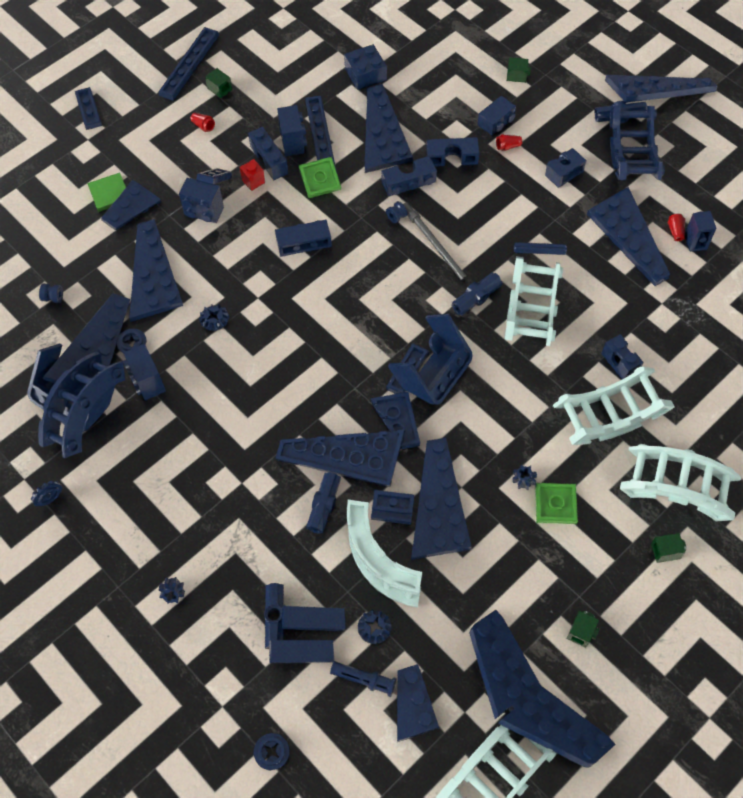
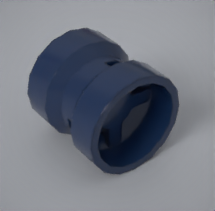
(52, 293)

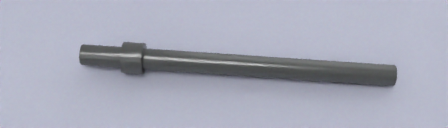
(414, 216)

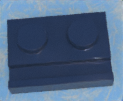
(392, 507)

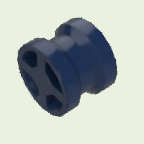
(396, 212)

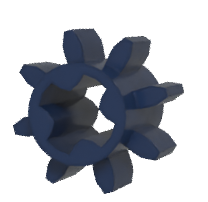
(524, 477)
(171, 590)

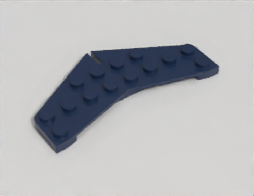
(532, 708)

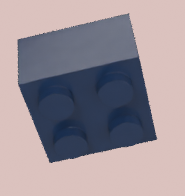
(365, 67)
(292, 130)
(201, 200)
(143, 372)

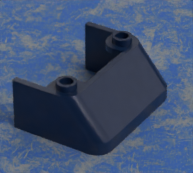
(444, 367)
(39, 388)

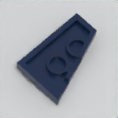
(130, 203)
(398, 415)
(414, 706)

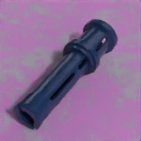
(372, 680)

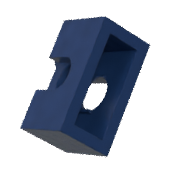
(565, 168)
(629, 361)

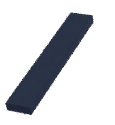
(188, 63)
(319, 128)

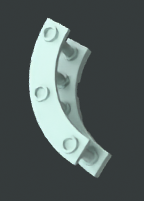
(515, 305)
(618, 426)
(681, 494)
(385, 575)
(486, 754)

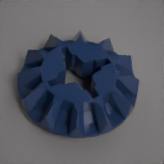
(212, 323)
(126, 337)
(46, 493)
(378, 635)
(260, 753)

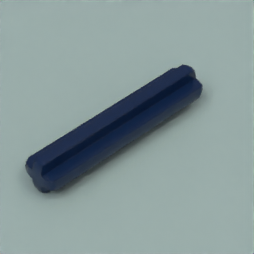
(540, 248)

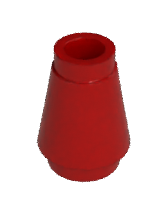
(204, 122)
(507, 142)
(677, 226)

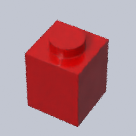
(252, 175)

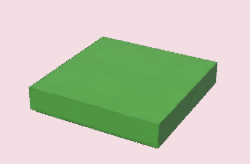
(320, 177)
(106, 190)
(556, 503)

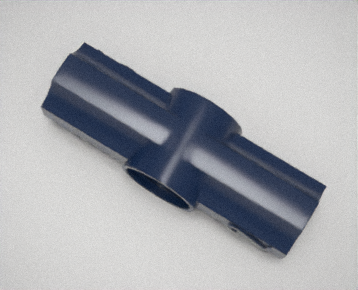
(603, 113)
(476, 293)
(323, 502)
(273, 604)

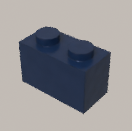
(496, 115)
(700, 231)

